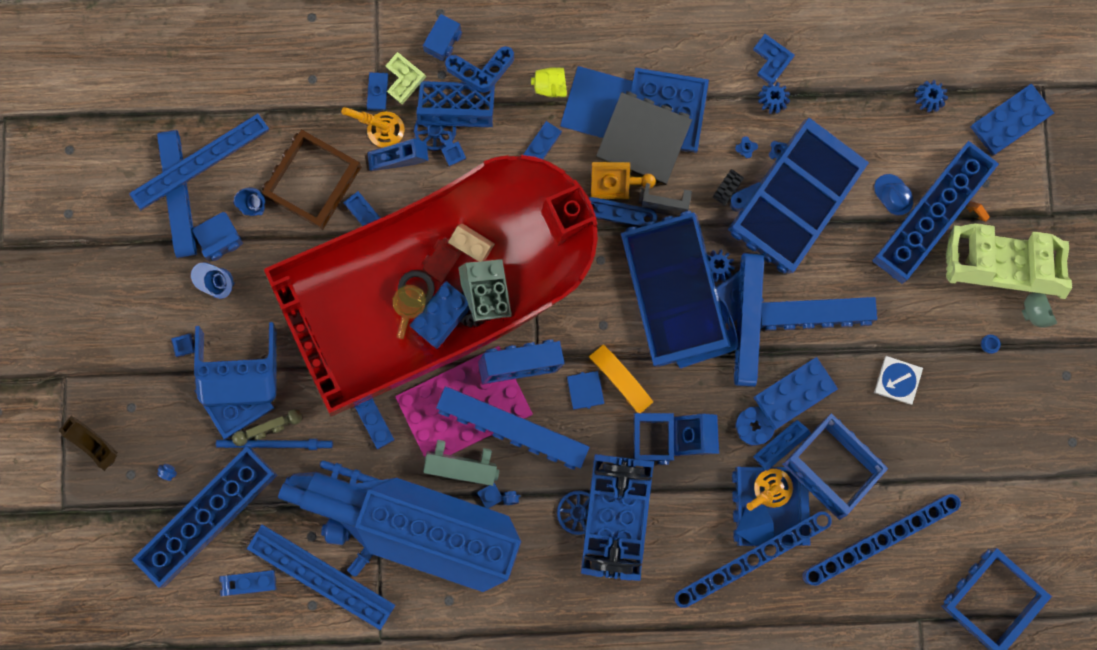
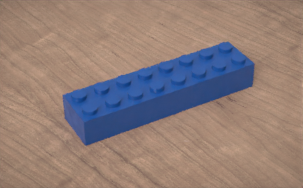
(935, 212)
(204, 517)

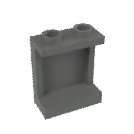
(664, 205)

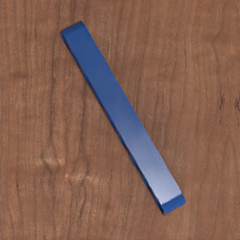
(890, 539)
(745, 566)

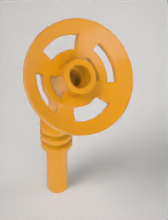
(381, 127)
(771, 489)

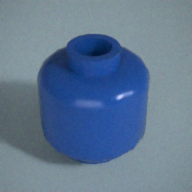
(335, 532)

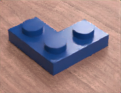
(776, 56)

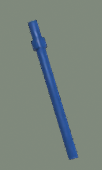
(312, 444)

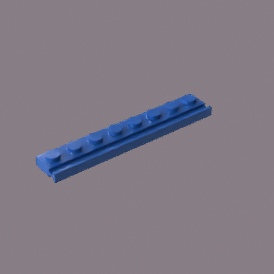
(321, 577)

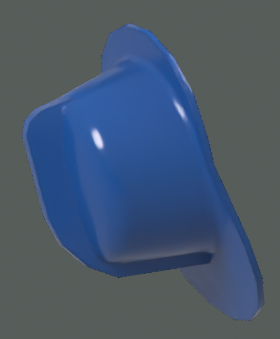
(894, 194)
(212, 280)

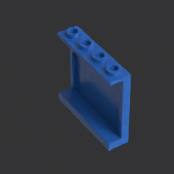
(783, 517)

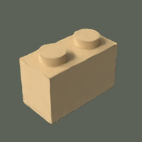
(471, 243)

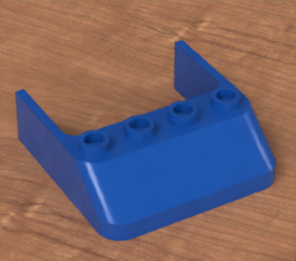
(235, 381)

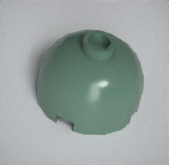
(1038, 310)

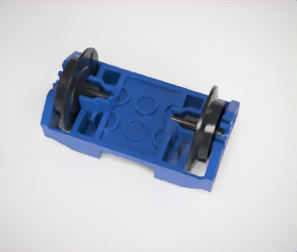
(617, 517)

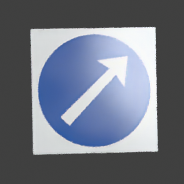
(898, 380)

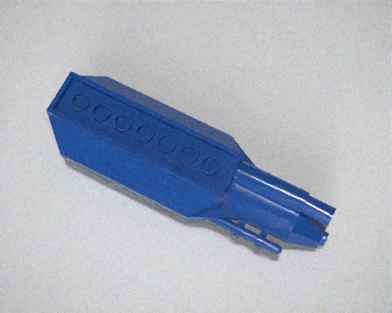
(412, 524)

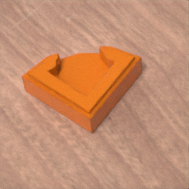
(978, 209)

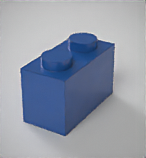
(442, 38)

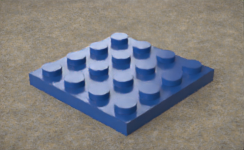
(678, 92)

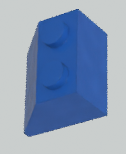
(696, 435)

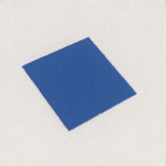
(593, 101)

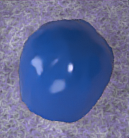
(250, 201)

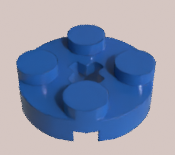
(745, 431)

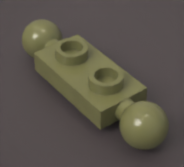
(259, 432)

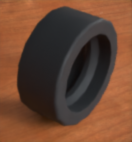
(421, 274)

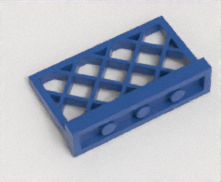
(455, 115)

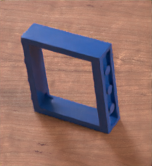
(817, 486)
(1018, 624)

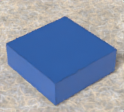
(183, 345)

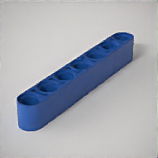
(178, 199)
(749, 319)

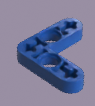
(484, 74)

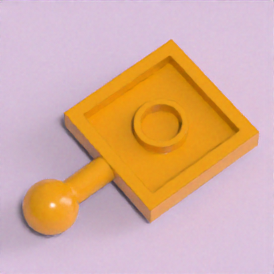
(613, 179)

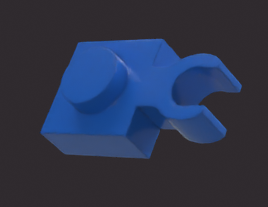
(452, 151)

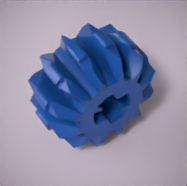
(932, 89)
(771, 91)
(714, 258)

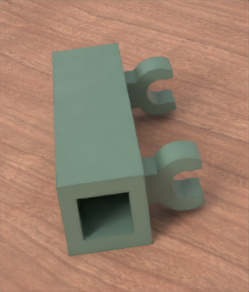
(461, 468)

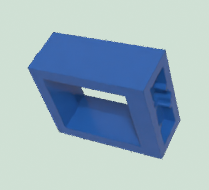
(654, 418)

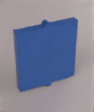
(585, 390)

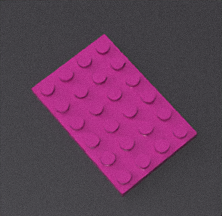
(428, 425)

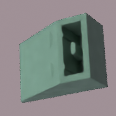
(485, 289)

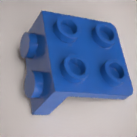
(217, 237)

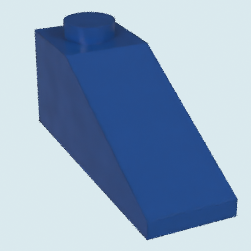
(398, 155)

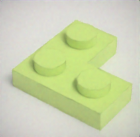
(408, 78)

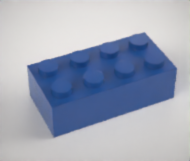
(520, 362)

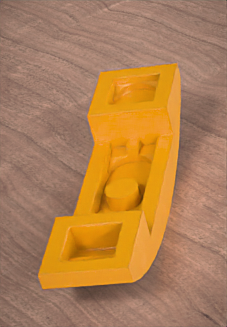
(621, 378)

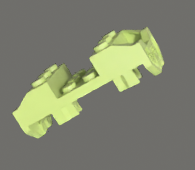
(1010, 261)

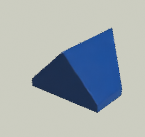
(756, 526)

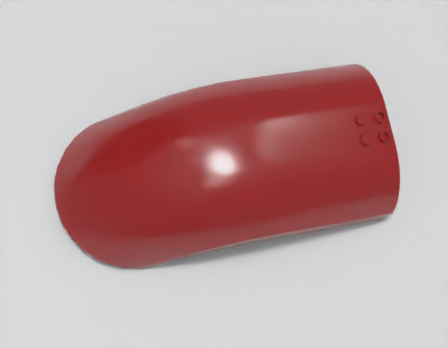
(344, 289)

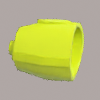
(550, 82)

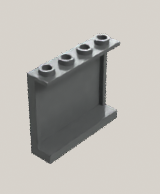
(644, 136)

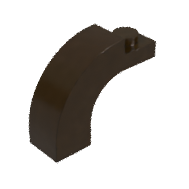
(89, 441)

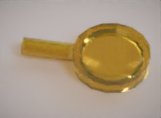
(409, 303)

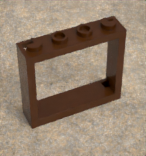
(337, 194)

